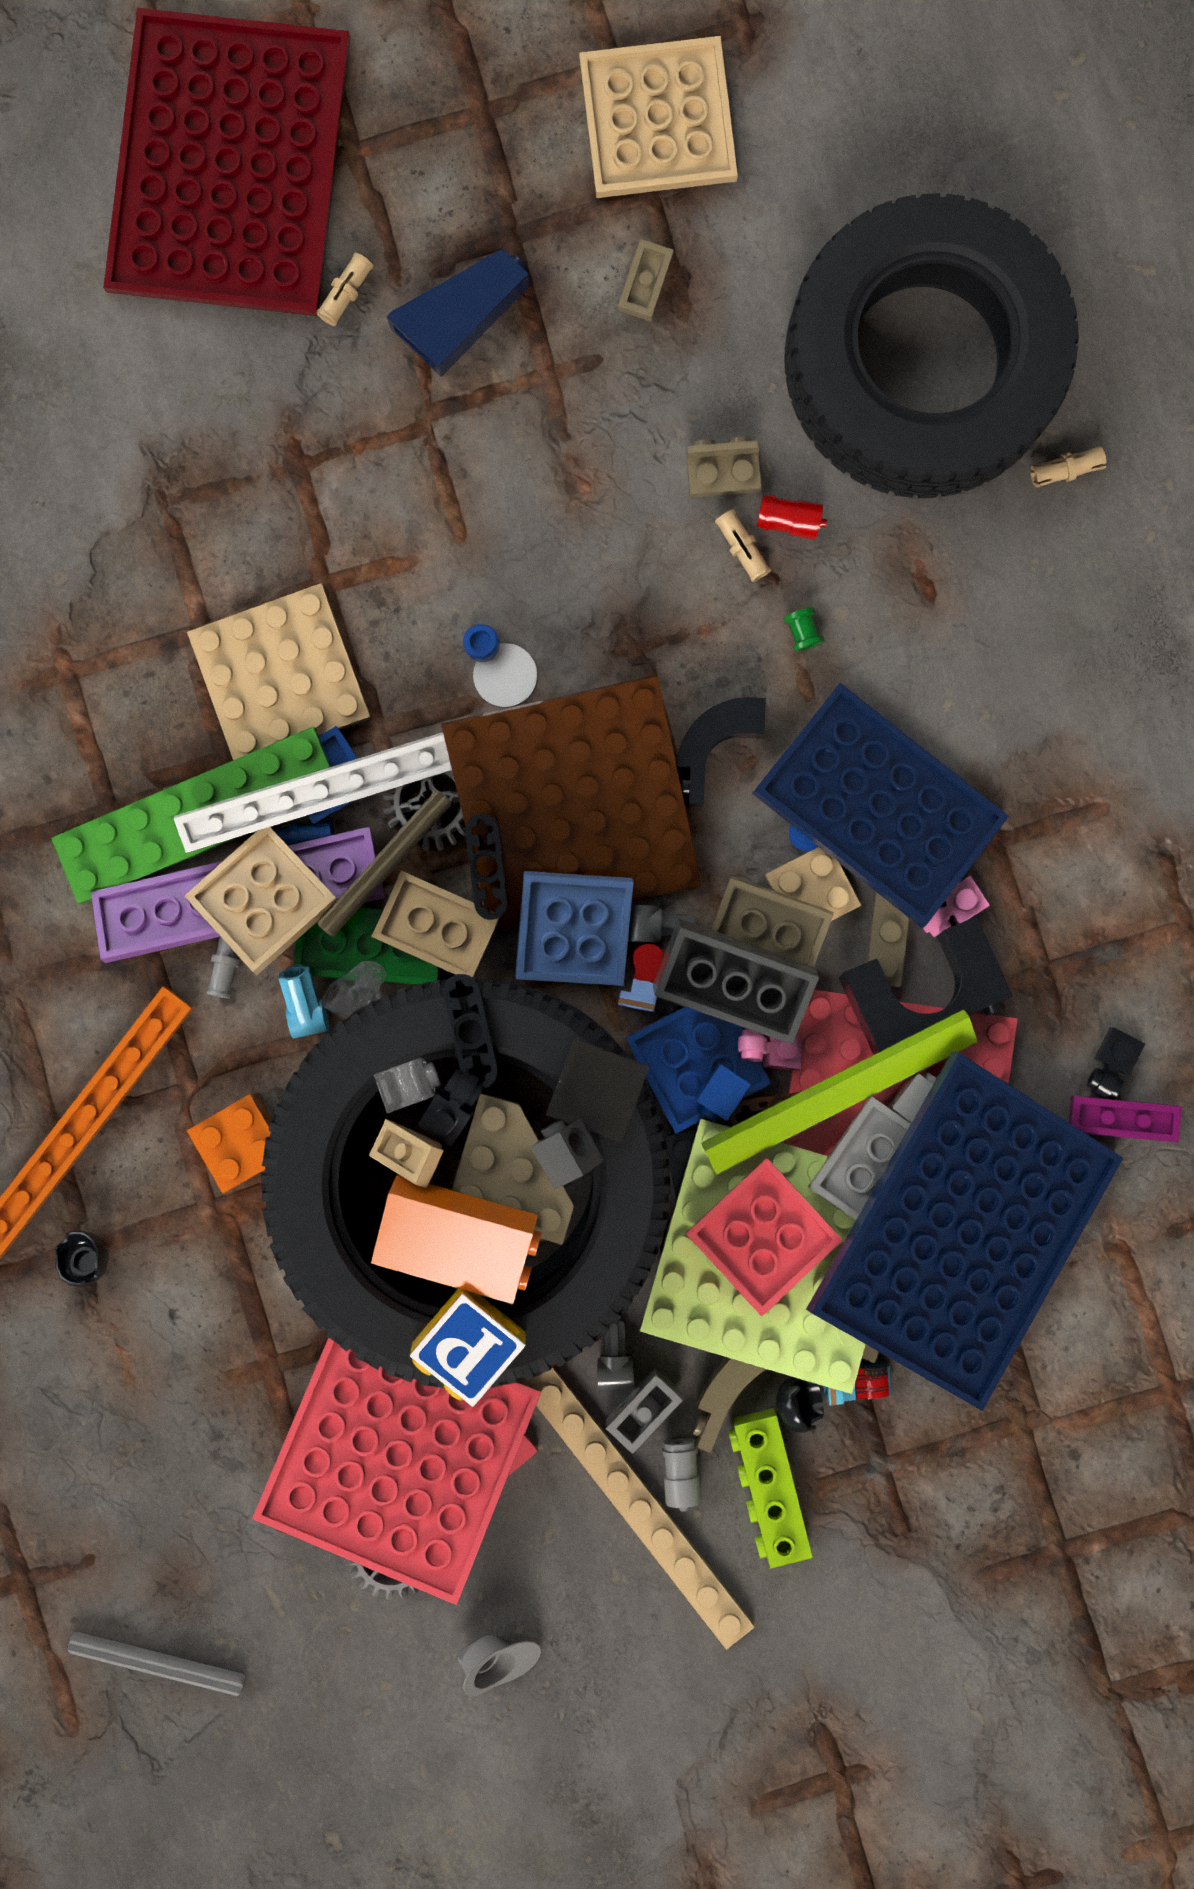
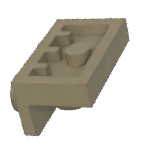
(723, 467)

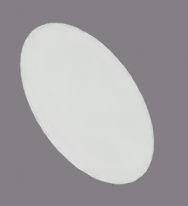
(507, 677)

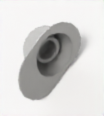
(495, 1662)

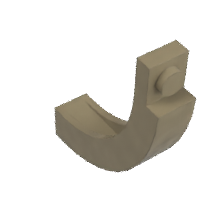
(722, 1390)

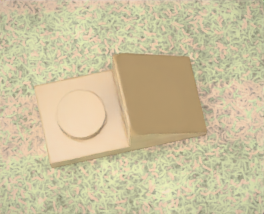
(407, 1153)

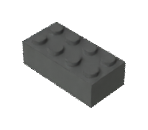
(735, 981)

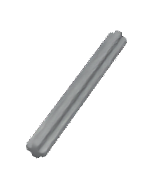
(156, 1663)

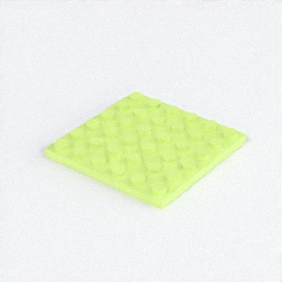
(703, 1310)

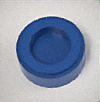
(481, 643)

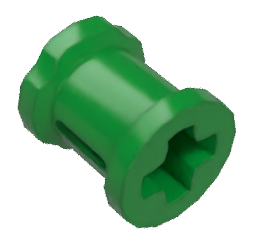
(804, 629)

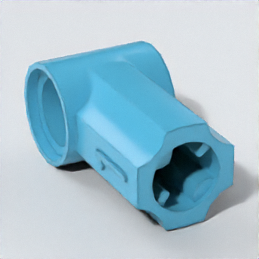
(303, 1009)

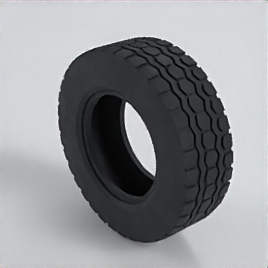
(958, 250)

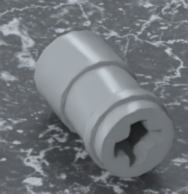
(681, 1473)

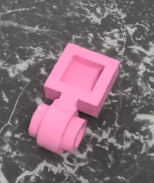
(961, 905)
(773, 1052)

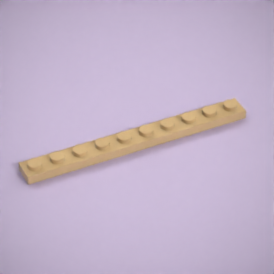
(640, 1508)

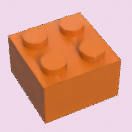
(234, 1141)

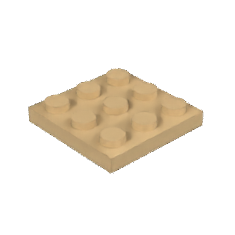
(261, 899)

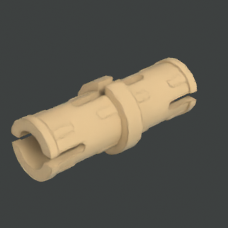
(344, 289)
(1068, 466)
(729, 525)

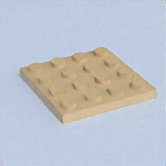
(658, 117)
(278, 671)

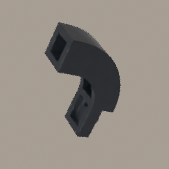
(724, 721)

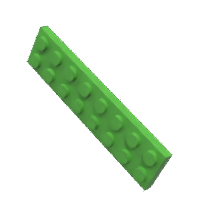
(144, 835)

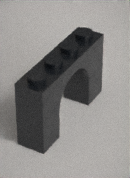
(976, 989)

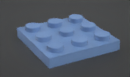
(573, 928)

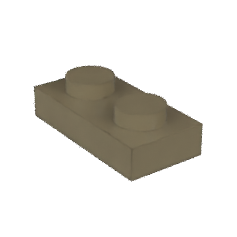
(645, 280)

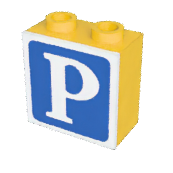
(467, 1345)

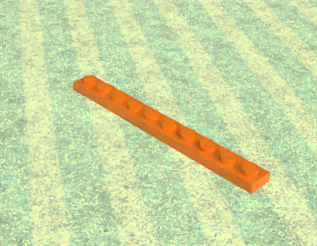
(89, 1113)

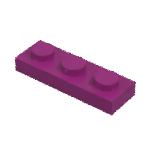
(1125, 1118)

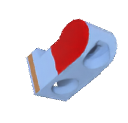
(646, 961)

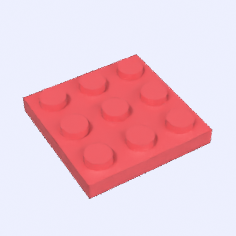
(764, 1236)

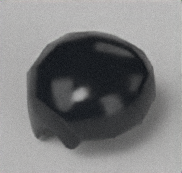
(81, 1258)
(799, 1404)

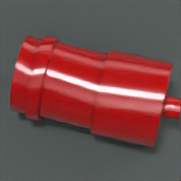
(789, 516)

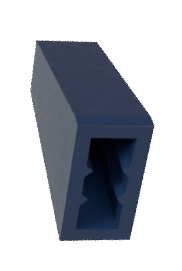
(460, 310)

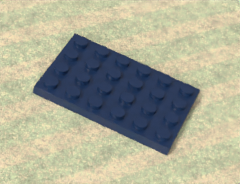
(880, 805)

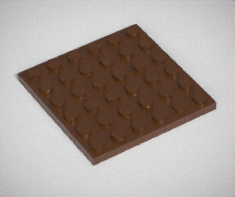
(577, 790)

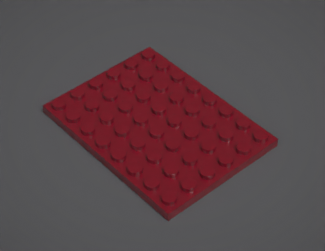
(227, 161)

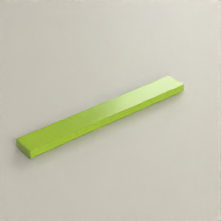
(839, 1092)

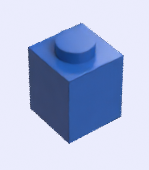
(721, 1093)

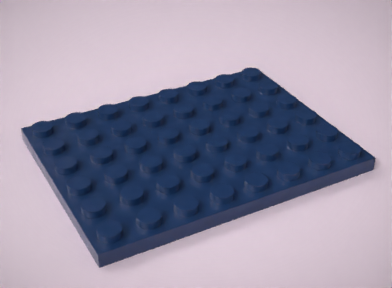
(965, 1231)

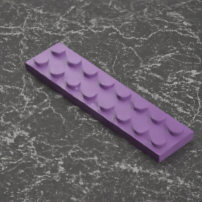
(157, 916)

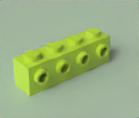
(771, 1487)

